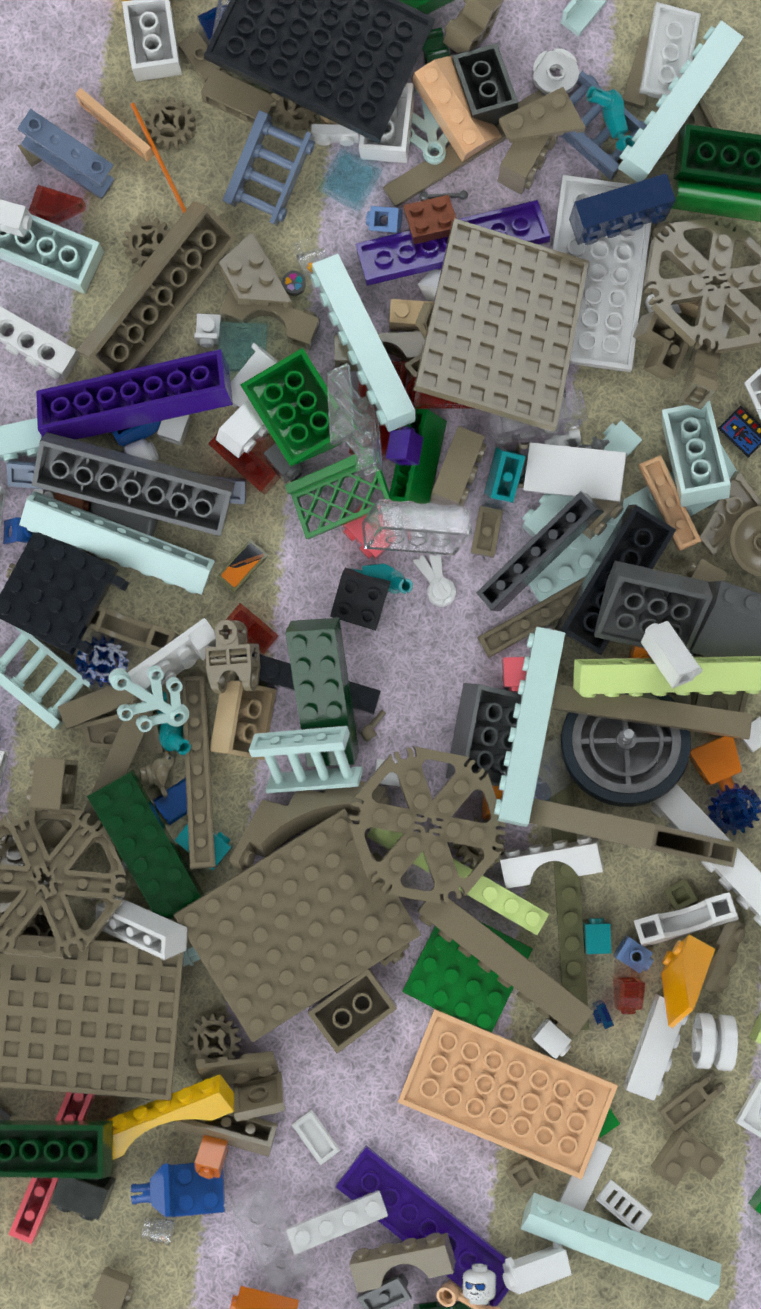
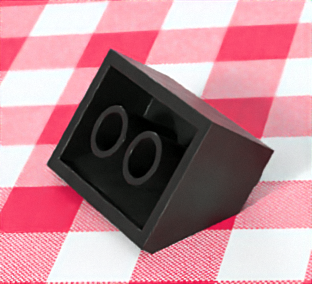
(486, 83)

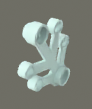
(430, 127)
(152, 700)

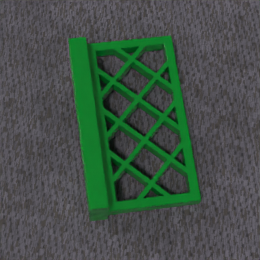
(327, 476)

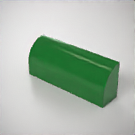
(717, 200)
(417, 481)

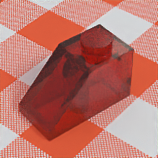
(55, 205)
(257, 630)
(628, 994)

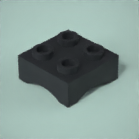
(360, 599)

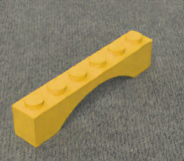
(200, 1101)

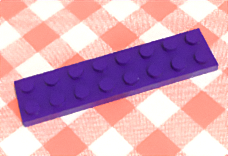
(399, 257)
(417, 1215)

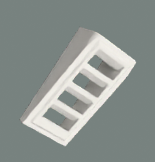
(642, 1218)

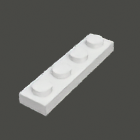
(336, 1222)

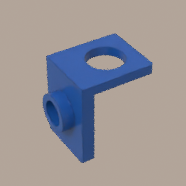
(19, 533)

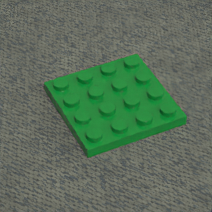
(457, 984)

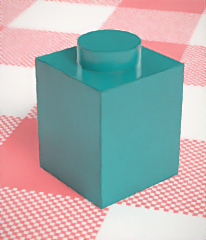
(597, 936)

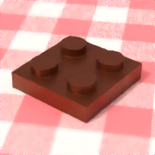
(429, 218)

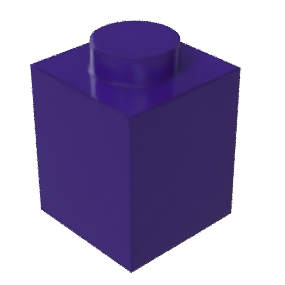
(404, 446)

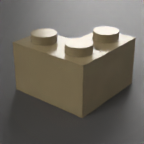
(471, 25)
(666, 346)
(685, 1151)

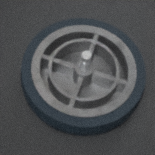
(624, 759)

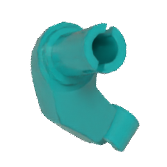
(612, 113)
(383, 571)
(172, 736)

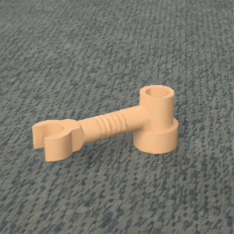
(451, 1292)

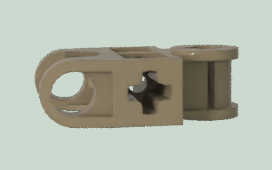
(232, 645)

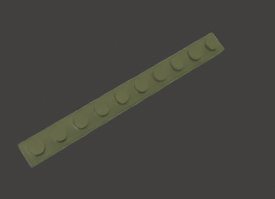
(569, 913)

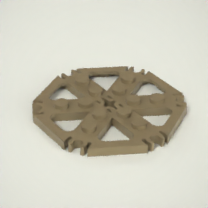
(696, 286)
(413, 843)
(69, 882)

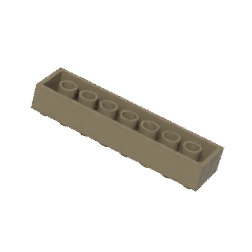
(158, 291)

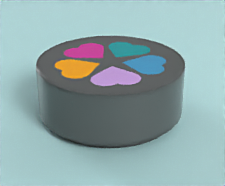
(294, 283)

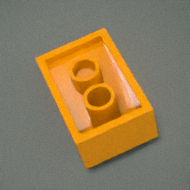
(684, 976)

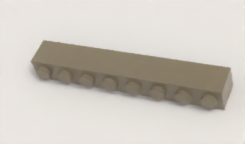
(508, 963)

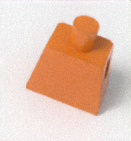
(717, 761)

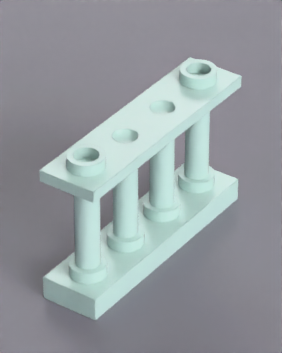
(33, 700)
(306, 741)

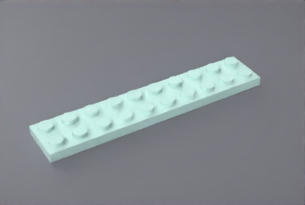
(582, 552)

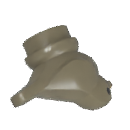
(158, 772)

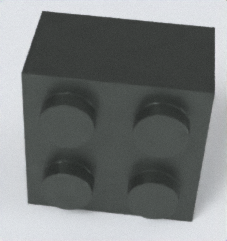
(83, 1196)

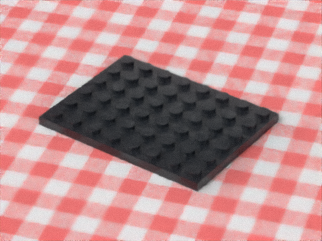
(325, 54)

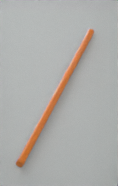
(158, 157)

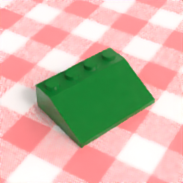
(293, 407)

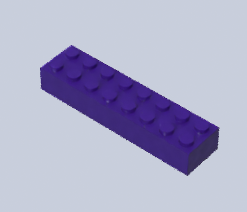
(135, 396)

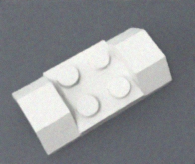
(176, 655)

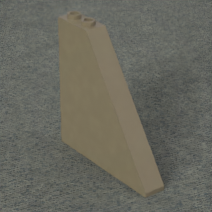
(633, 833)

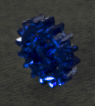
(101, 661)
(735, 808)

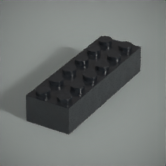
(636, 541)

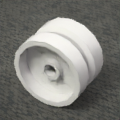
(714, 1041)

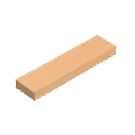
(114, 125)
(667, 501)

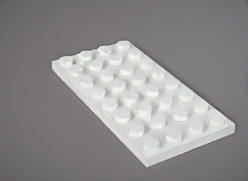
(612, 282)

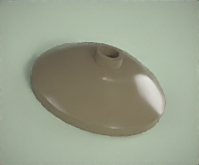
(744, 539)

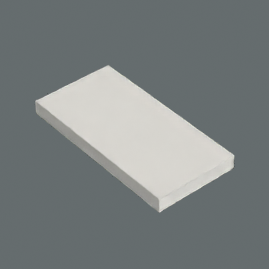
(669, 47)
(574, 469)

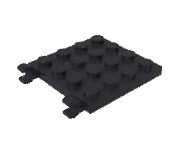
(56, 592)

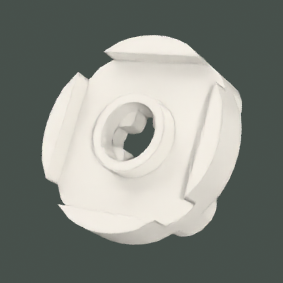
(549, 61)

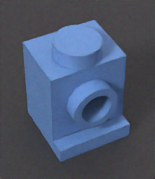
(374, 216)
(628, 948)

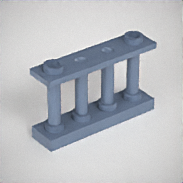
(591, 147)
(254, 149)
(66, 154)

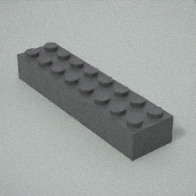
(132, 483)

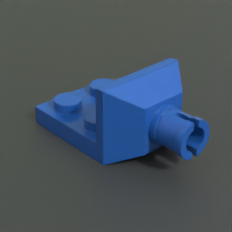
(181, 1192)

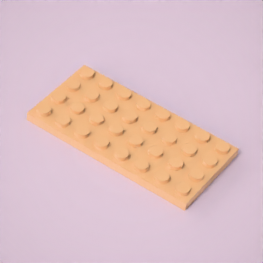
(508, 1093)

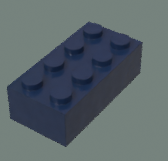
(622, 209)

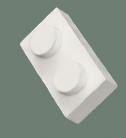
(333, 133)

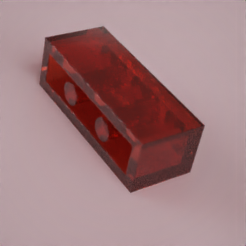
(249, 466)

